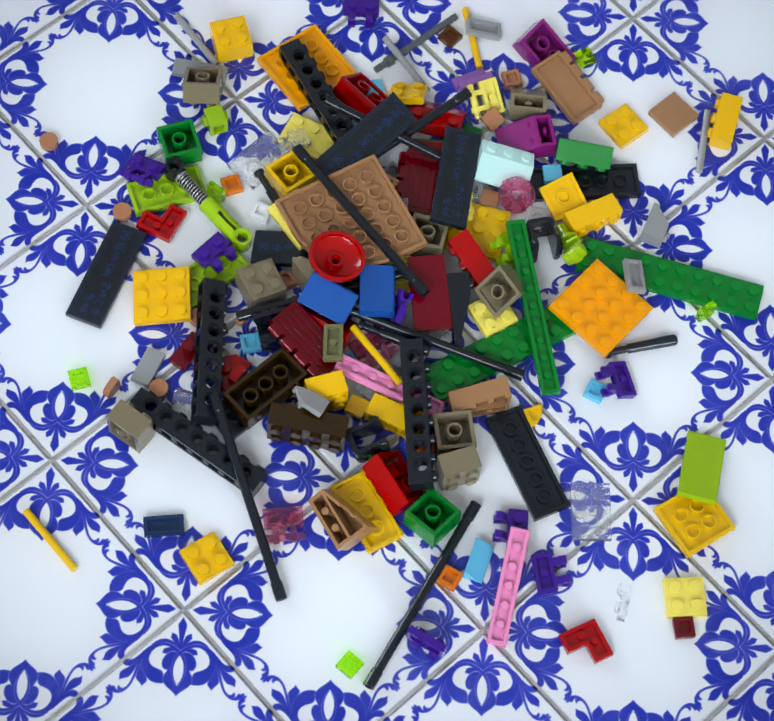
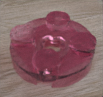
(522, 202)

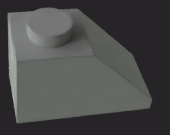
(655, 228)

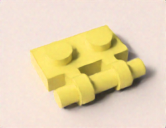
(490, 96)

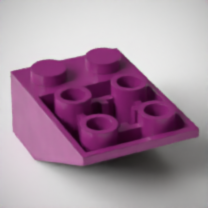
(531, 135)

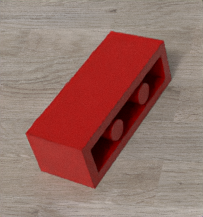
(470, 256)

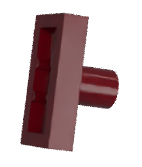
(184, 355)

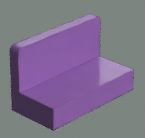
(470, 78)

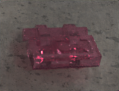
(360, 351)
(283, 518)

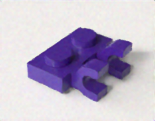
(361, 8)
(211, 250)
(400, 309)
(621, 380)
(514, 518)
(544, 573)
(419, 636)

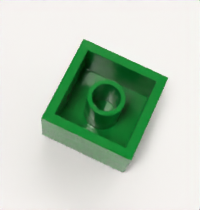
(180, 141)
(432, 517)

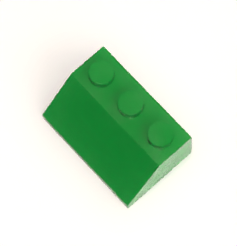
(584, 154)

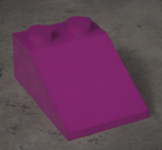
(540, 43)

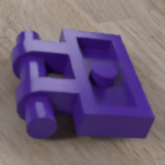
(145, 167)

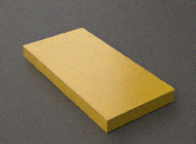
(362, 496)

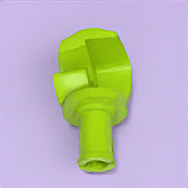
(572, 245)

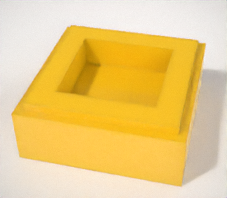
(356, 406)

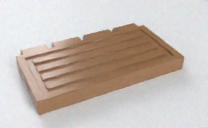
(567, 88)

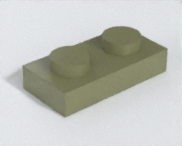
(333, 343)

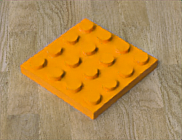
(326, 57)
(600, 308)

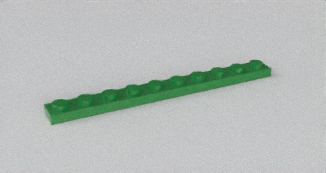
(533, 308)

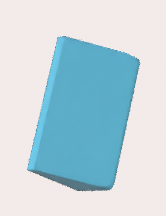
(478, 561)

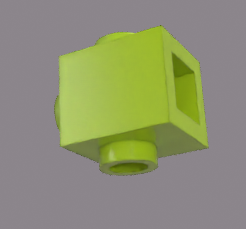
(215, 119)

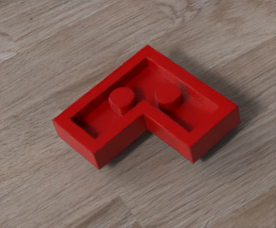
(164, 227)
(588, 636)

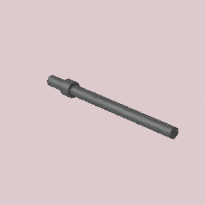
(390, 60)

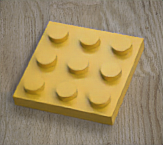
(484, 228)
(162, 296)
(693, 523)

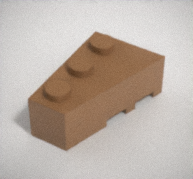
(482, 398)
(340, 519)

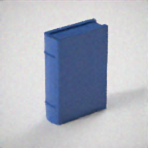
(377, 291)
(328, 298)

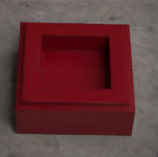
(683, 628)

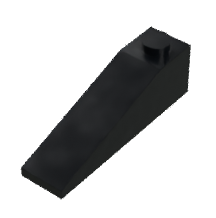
(459, 292)

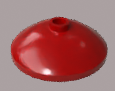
(338, 248)

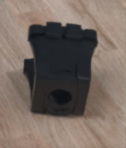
(548, 230)
(262, 321)
(370, 428)

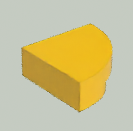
(533, 414)

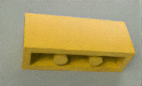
(724, 121)
(593, 215)
(389, 413)

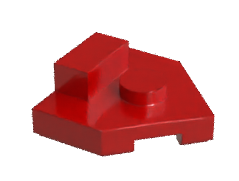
(234, 370)

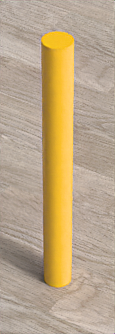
(473, 42)
(375, 353)
(50, 540)

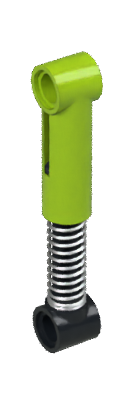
(209, 206)

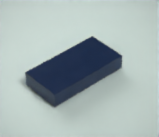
(163, 525)

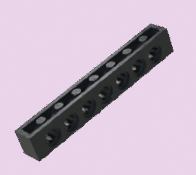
(294, 51)
(207, 290)
(410, 350)
(169, 430)

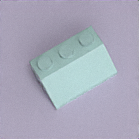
(501, 162)

